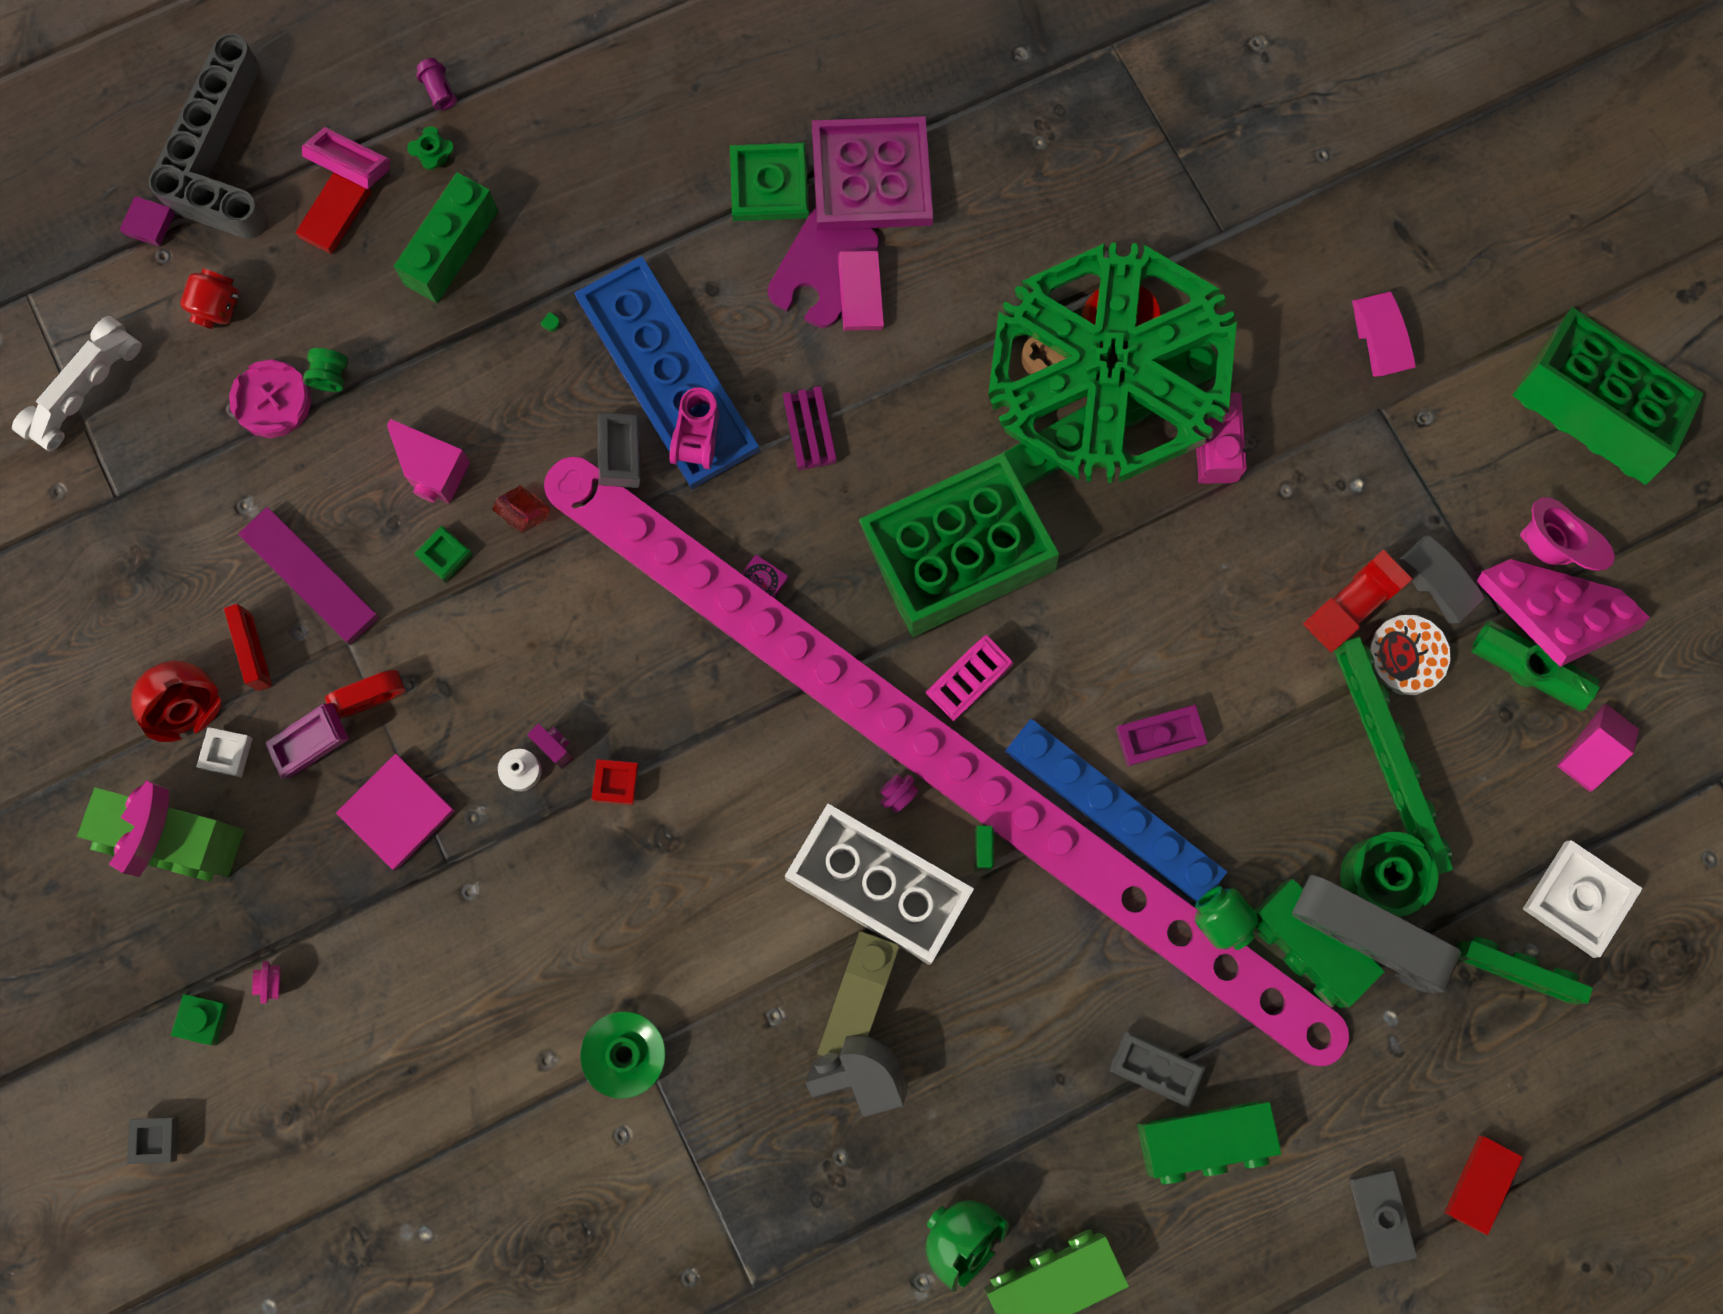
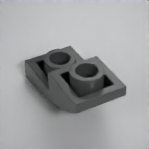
(1440, 574)

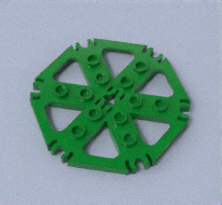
(1144, 376)

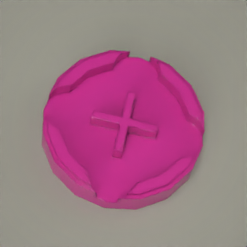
(270, 399)

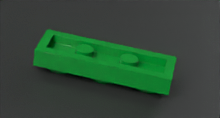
(1524, 971)

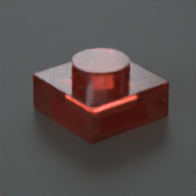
(521, 509)

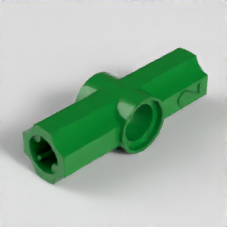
(1512, 655)

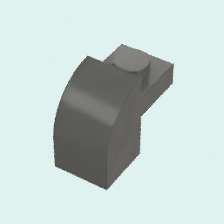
(865, 1067)

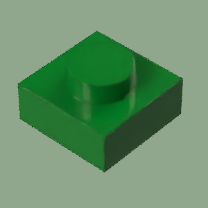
(199, 1019)

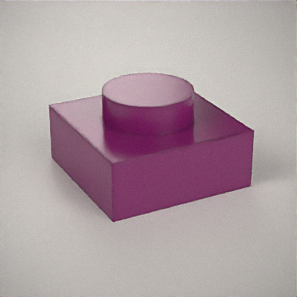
(552, 744)

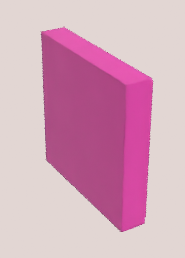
(395, 812)

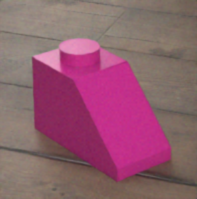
(428, 463)

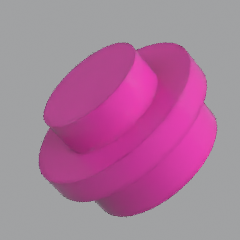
(267, 982)

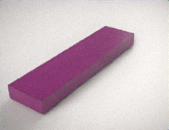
(308, 576)

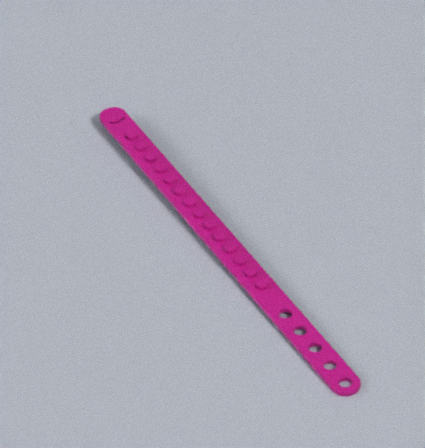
(934, 753)

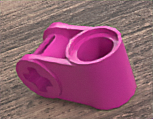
(695, 436)

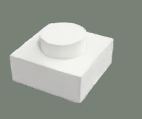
(224, 752)

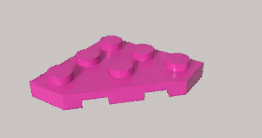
(1560, 610)

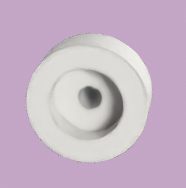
(527, 774)

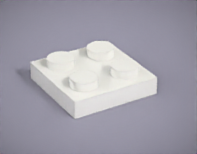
(1582, 899)

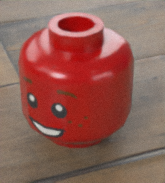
(209, 298)

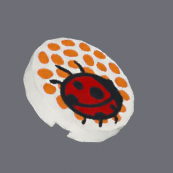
(1409, 654)

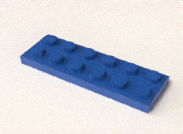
(662, 362)

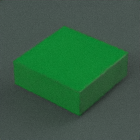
(443, 553)
(983, 848)

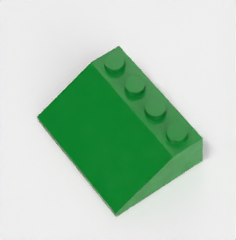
(1609, 397)
(959, 544)

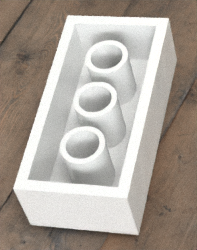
(878, 884)

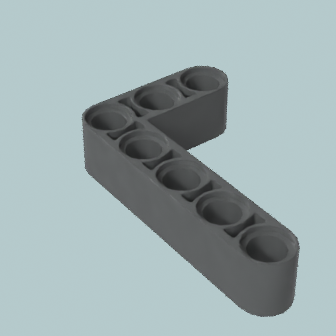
(207, 142)

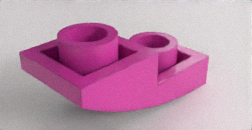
(1386, 334)
(147, 812)

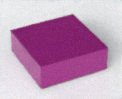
(147, 221)

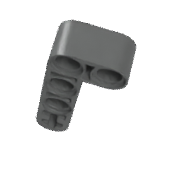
(1413, 953)

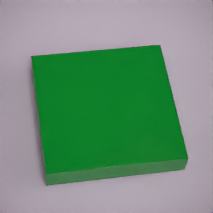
(769, 181)

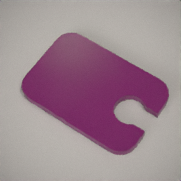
(814, 263)

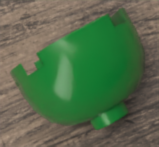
(962, 1241)

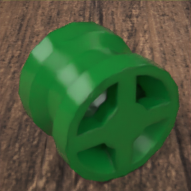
(325, 369)

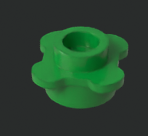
(431, 158)

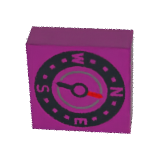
(765, 576)

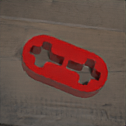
(366, 693)

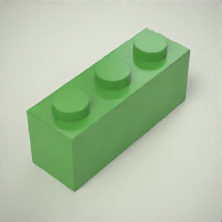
(1061, 1280)

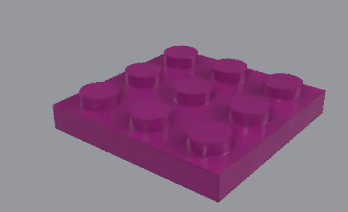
(871, 173)

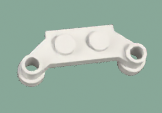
(68, 389)

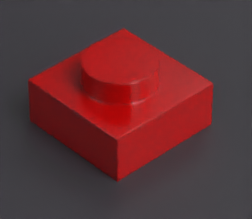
(615, 782)

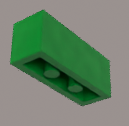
(446, 237)
(1333, 967)
(1209, 1141)

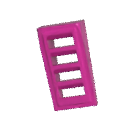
(994, 653)

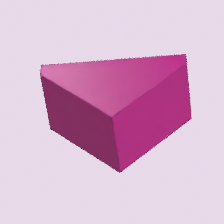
(1600, 748)

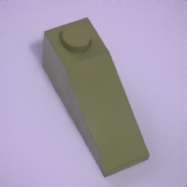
(859, 992)

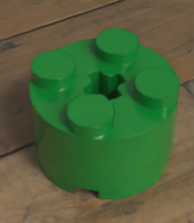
(1405, 860)

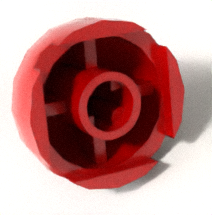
(173, 700)

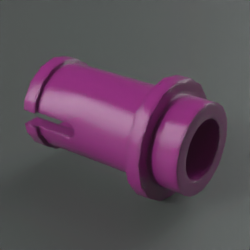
(432, 76)

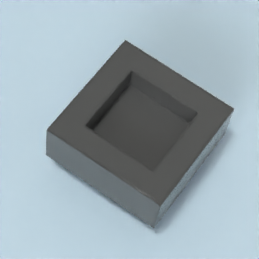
(152, 1140)

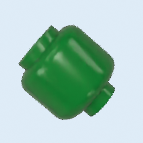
(1226, 918)

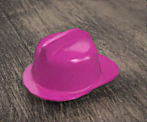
(1563, 538)

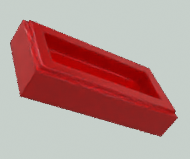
(332, 213)
(248, 647)
(1483, 1185)

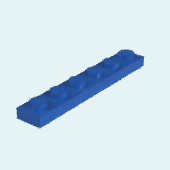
(1115, 811)

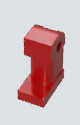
(1368, 590)

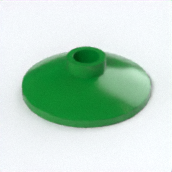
(600, 1057)

